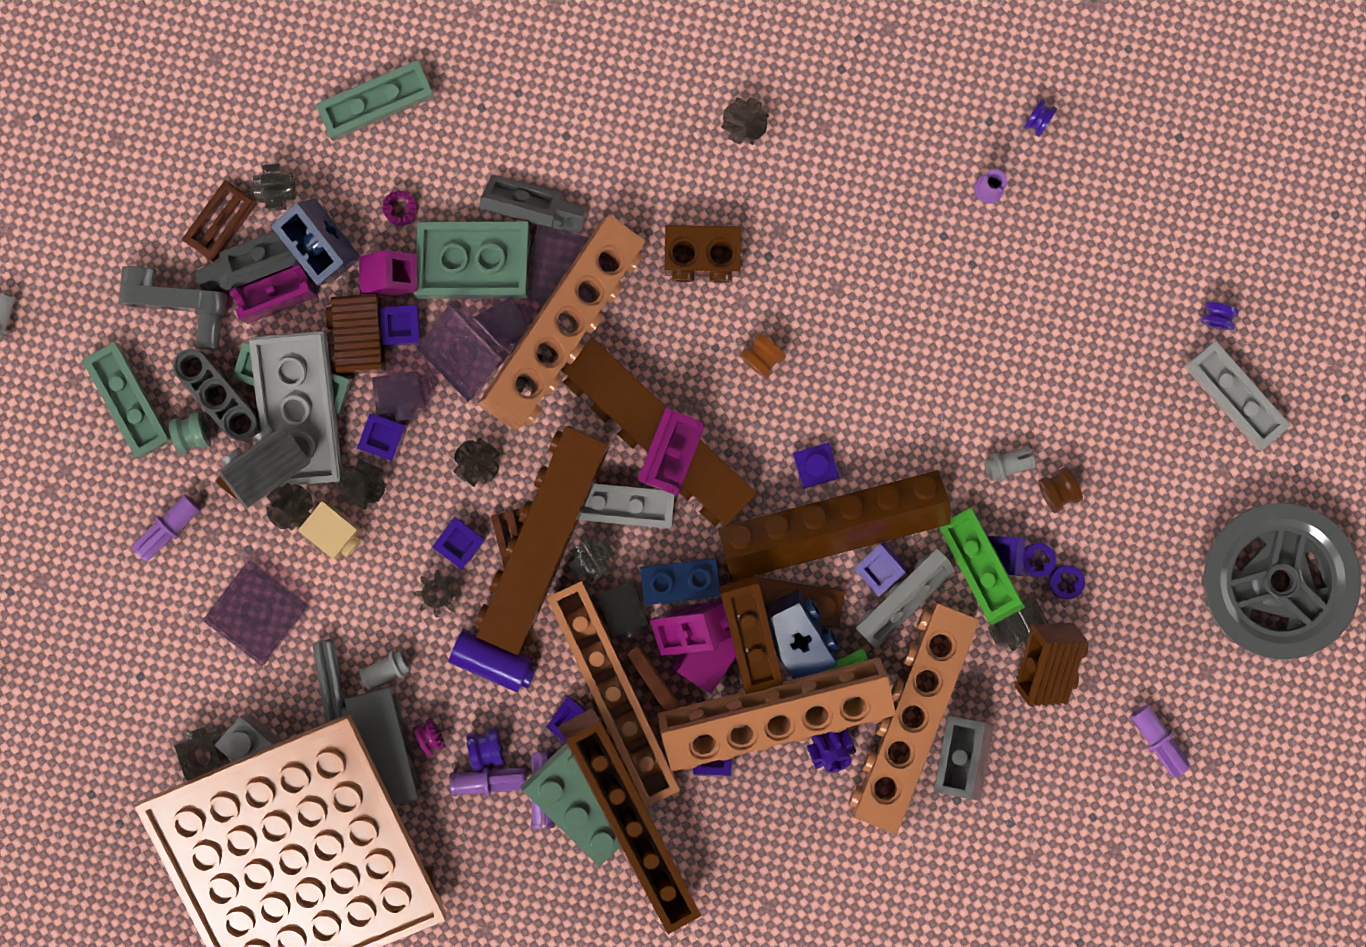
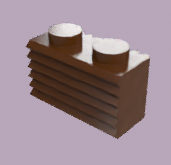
(356, 334)
(1051, 664)

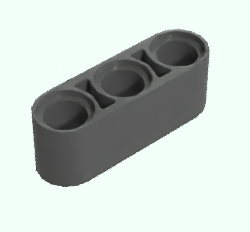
(202, 388)

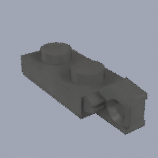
(532, 204)
(246, 263)

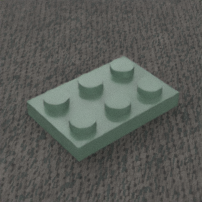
(472, 260)
(570, 803)

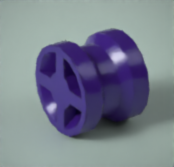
(485, 749)

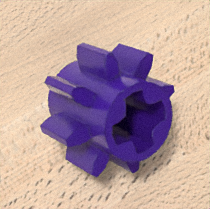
(832, 750)

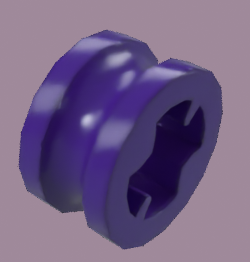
(1040, 117)
(1219, 316)
(1046, 568)
(1055, 578)

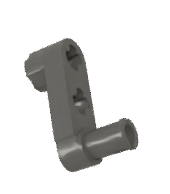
(139, 291)

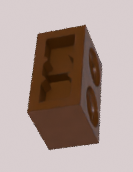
(702, 242)

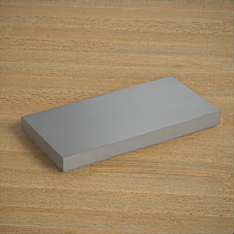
(297, 393)

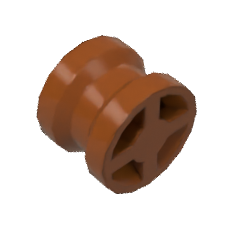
(762, 356)

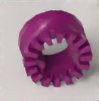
(389, 211)
(428, 737)

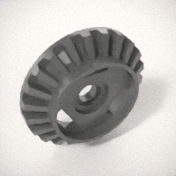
(1311, 614)

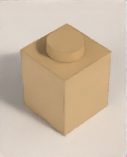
(331, 531)

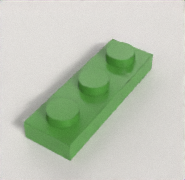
(981, 567)

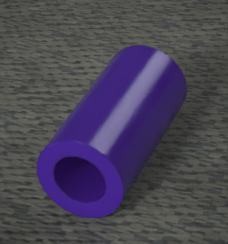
(492, 662)

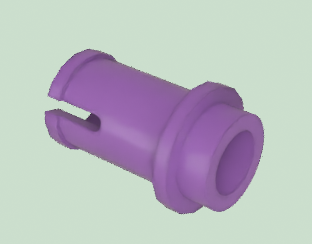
(985, 192)

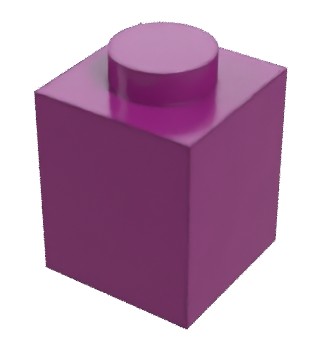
(388, 273)

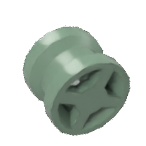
(189, 433)

